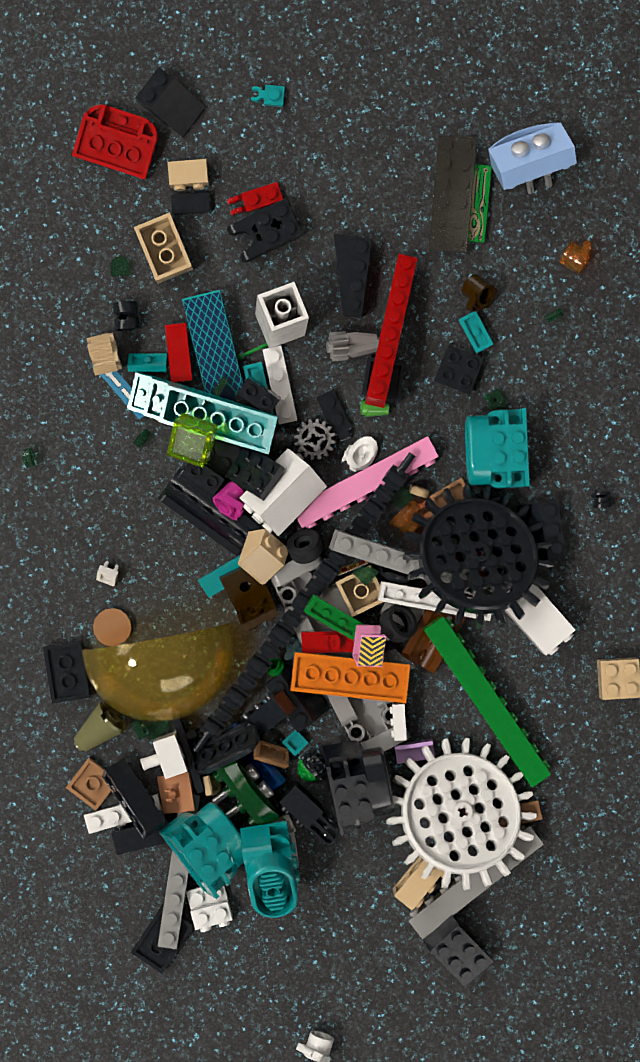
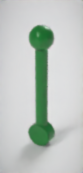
(240, 356)

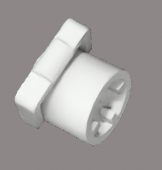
(317, 1046)

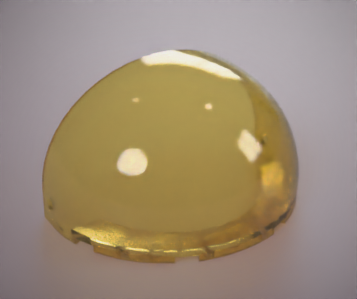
(163, 675)

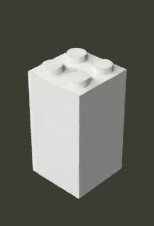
(281, 315)
(288, 497)
(542, 623)

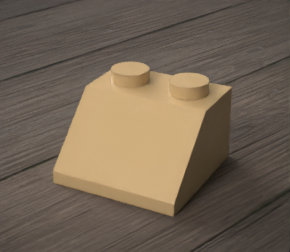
(262, 555)

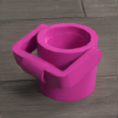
(229, 500)

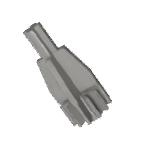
(349, 345)

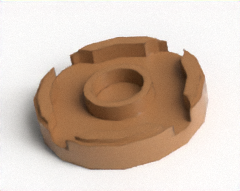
(112, 627)

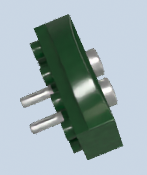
(251, 794)

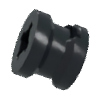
(601, 502)

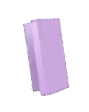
(412, 750)

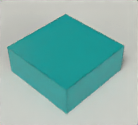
(295, 742)

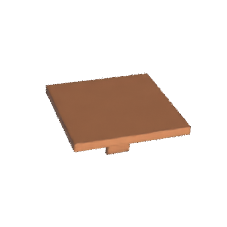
(176, 793)

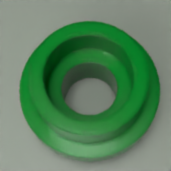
(276, 667)

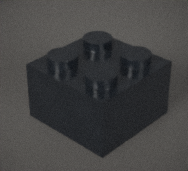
(396, 381)

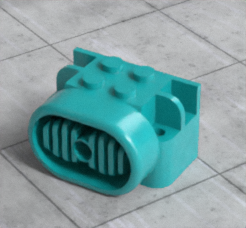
(497, 449)
(206, 846)
(270, 868)

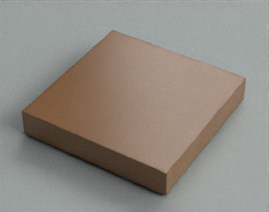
(89, 784)

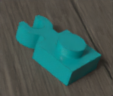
(271, 95)

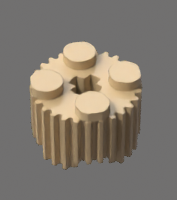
(104, 353)

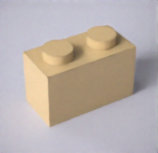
(188, 174)

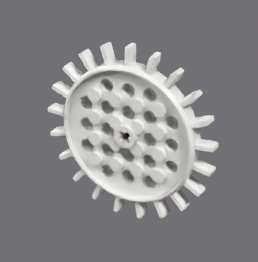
(501, 837)

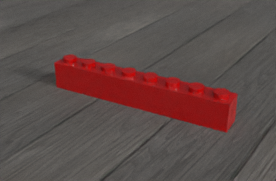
(391, 331)

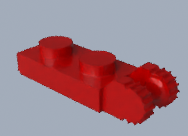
(256, 198)

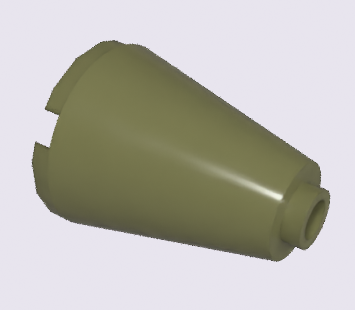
(99, 727)

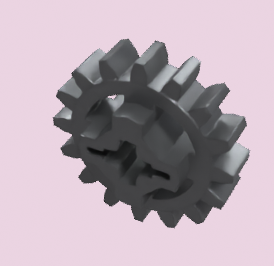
(313, 430)

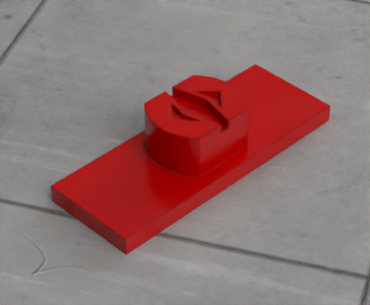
(178, 352)
(326, 642)

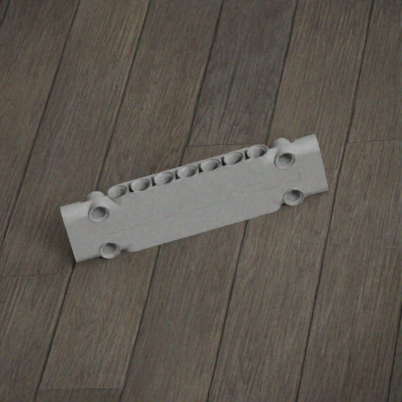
(351, 712)

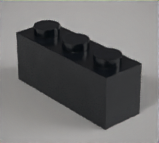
(270, 713)
(128, 838)

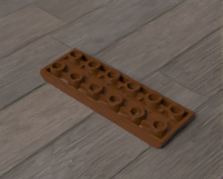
(420, 648)

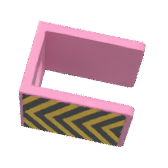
(369, 645)

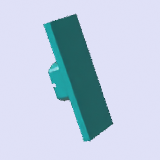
(211, 583)

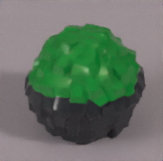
(311, 767)

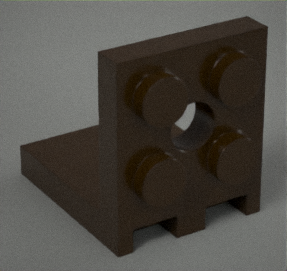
(253, 604)

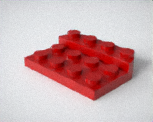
(116, 140)

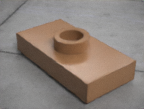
(272, 754)

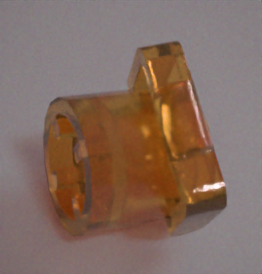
(576, 257)
(403, 518)

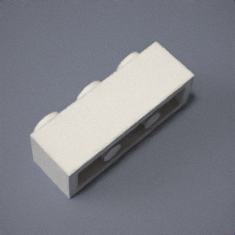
(398, 721)

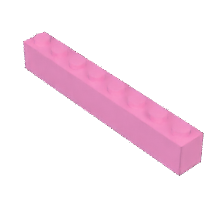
(364, 482)

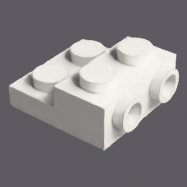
(208, 910)

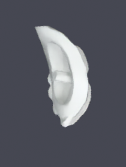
(361, 453)

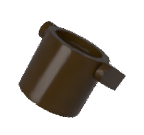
(478, 292)

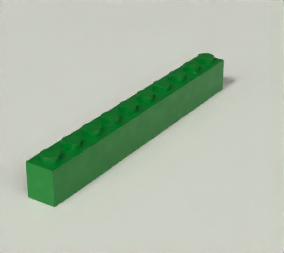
(486, 700)

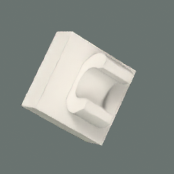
(107, 575)

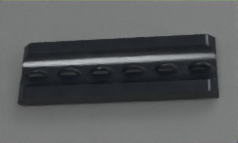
(198, 508)

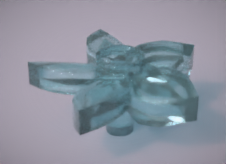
(291, 650)

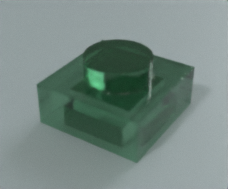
(140, 728)

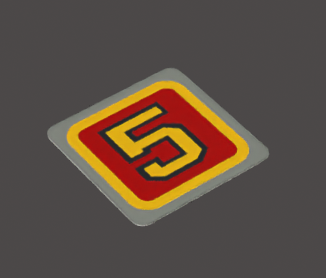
(352, 566)

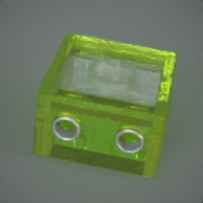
(192, 439)

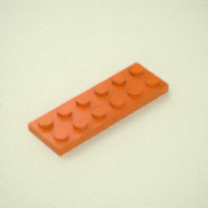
(344, 678)

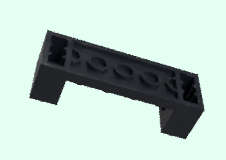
(224, 453)

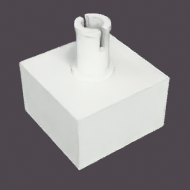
(168, 755)

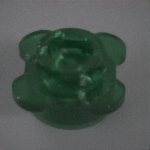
(493, 405)

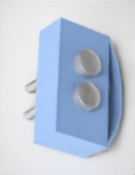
(532, 154)

